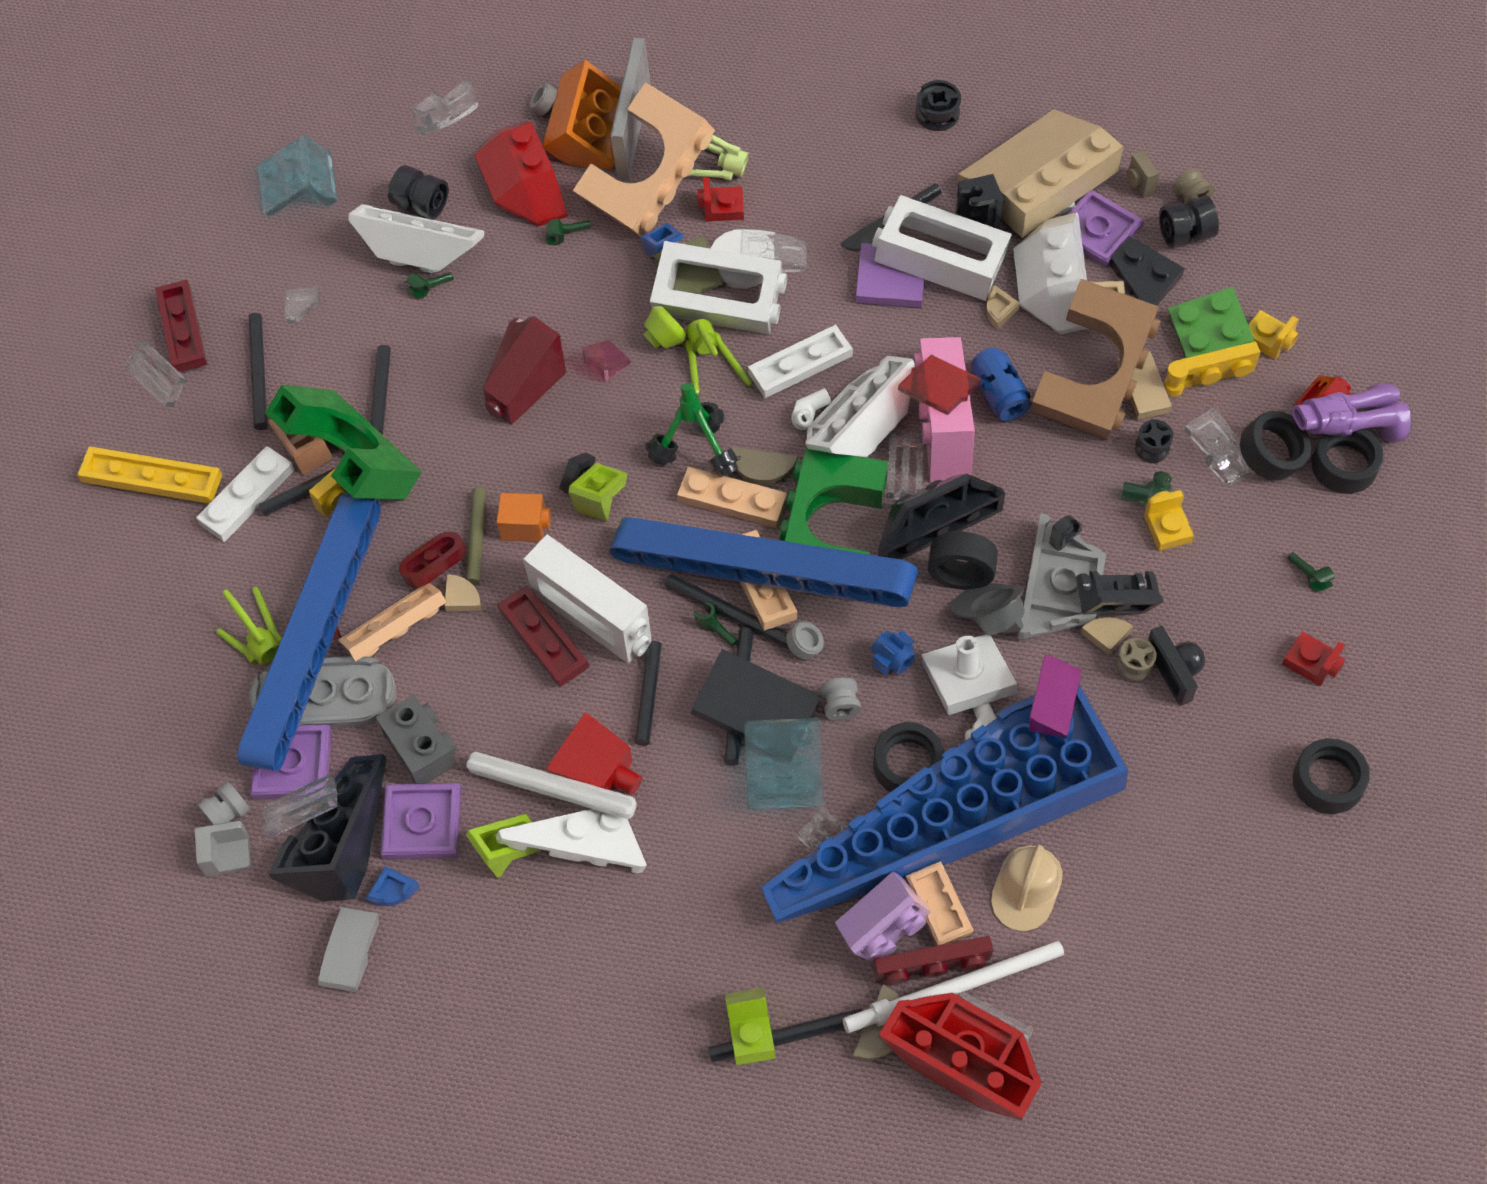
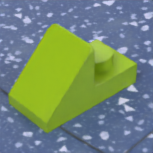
(595, 489)
(498, 855)
(750, 1026)

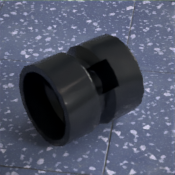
(415, 190)
(1183, 222)

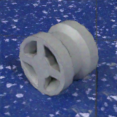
(841, 698)

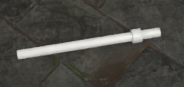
(881, 1010)

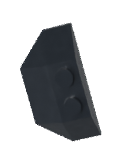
(937, 510)

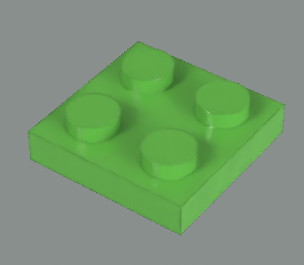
(1210, 323)

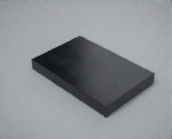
(746, 692)

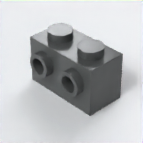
(417, 741)

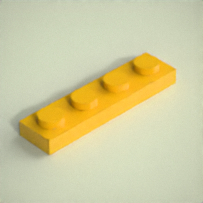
(150, 475)

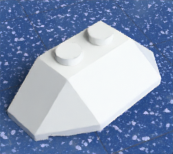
(411, 238)
(1049, 271)
(863, 411)

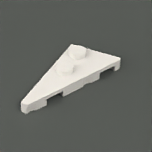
(580, 837)

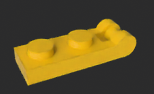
(1211, 367)

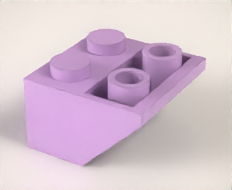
(883, 918)

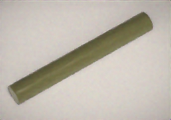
(476, 535)

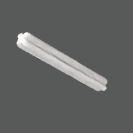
(552, 785)

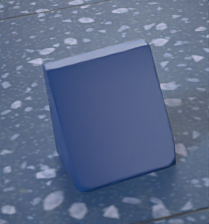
(654, 240)

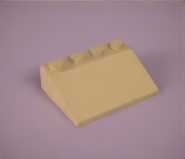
(1048, 168)

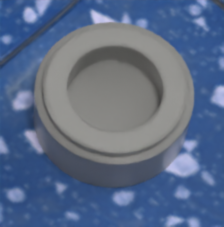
(543, 99)
(805, 640)

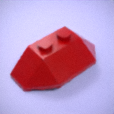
(521, 174)
(965, 1052)

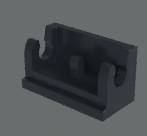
(980, 200)
(1118, 593)

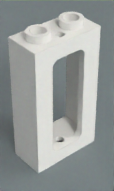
(934, 262)
(719, 311)
(588, 599)

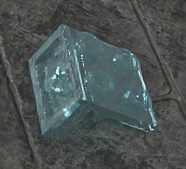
(295, 171)
(783, 763)

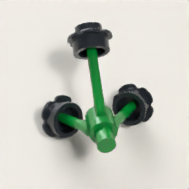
(706, 420)

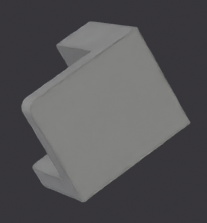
(222, 848)

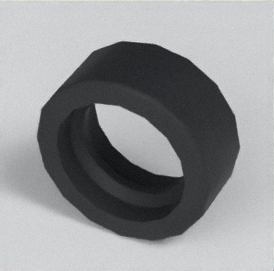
(1261, 460)
(1341, 480)
(966, 546)
(898, 734)
(1343, 753)

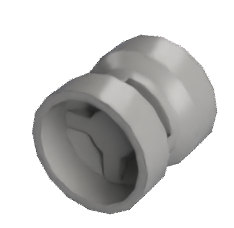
(223, 805)

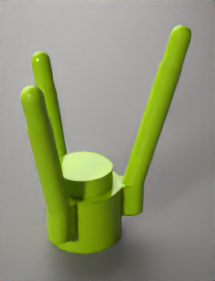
(704, 340)
(261, 643)

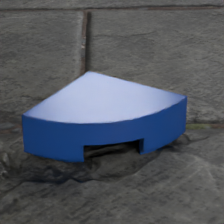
(391, 888)

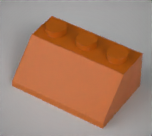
(583, 118)

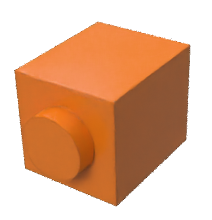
(522, 517)

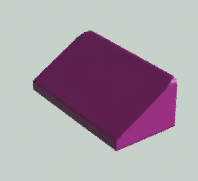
(1054, 697)

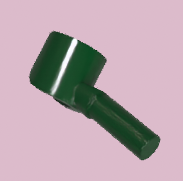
(557, 229)
(420, 288)
(1317, 579)
(711, 622)

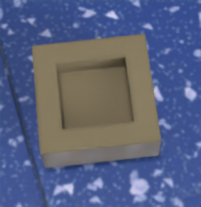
(1142, 174)

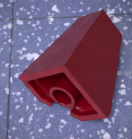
(523, 368)

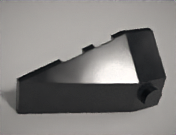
(335, 847)

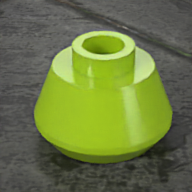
(663, 328)

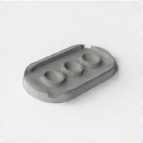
(344, 693)

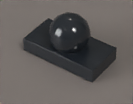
(1177, 664)

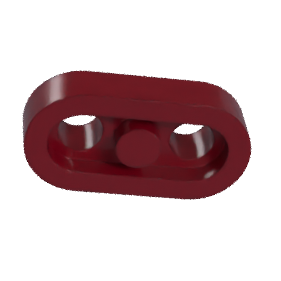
(432, 559)

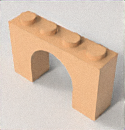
(640, 203)

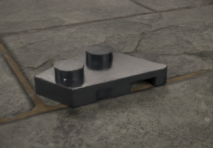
(1145, 271)

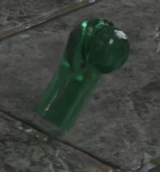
(1141, 493)

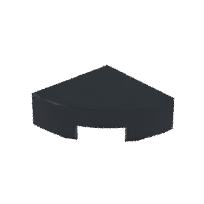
(575, 468)
(1064, 531)

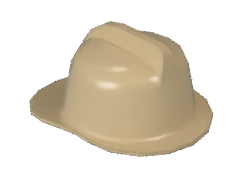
(1026, 888)

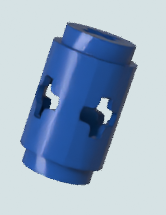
(1001, 384)

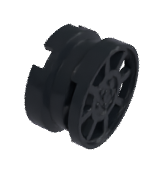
(938, 103)

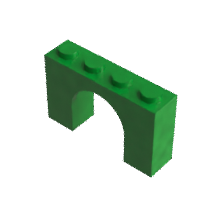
(370, 462)
(827, 480)

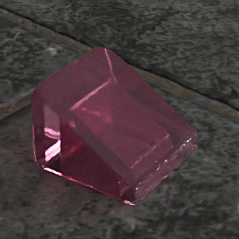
(605, 359)

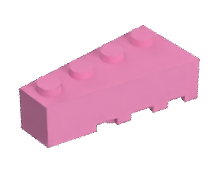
(952, 435)

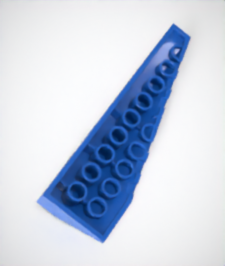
(965, 802)

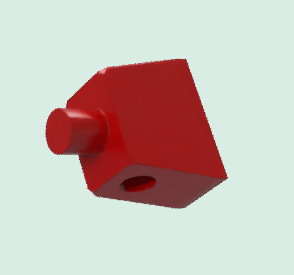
(595, 758)

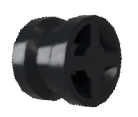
(1158, 433)

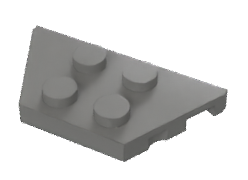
(1052, 588)

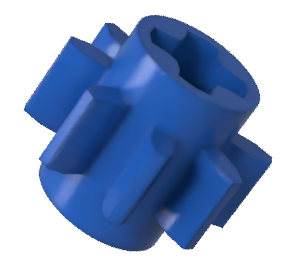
(893, 652)

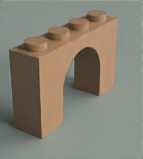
(1127, 325)

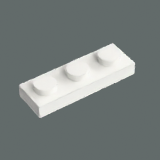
(800, 361)
(245, 493)

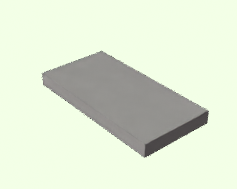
(625, 125)

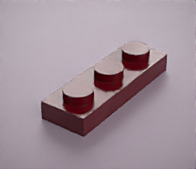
(181, 326)
(543, 636)
(933, 960)

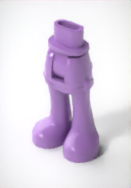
(1338, 415)

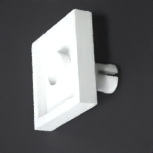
(969, 673)

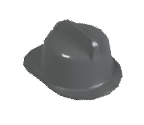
(992, 607)

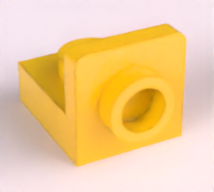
(1272, 334)
(326, 494)
(1167, 520)

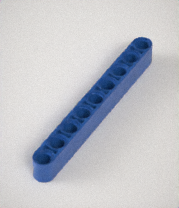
(765, 562)
(309, 634)

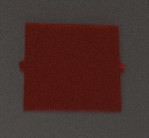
(939, 384)

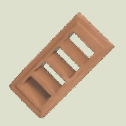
(305, 450)

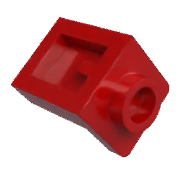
(721, 202)
(1324, 386)
(1314, 658)

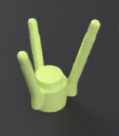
(731, 160)

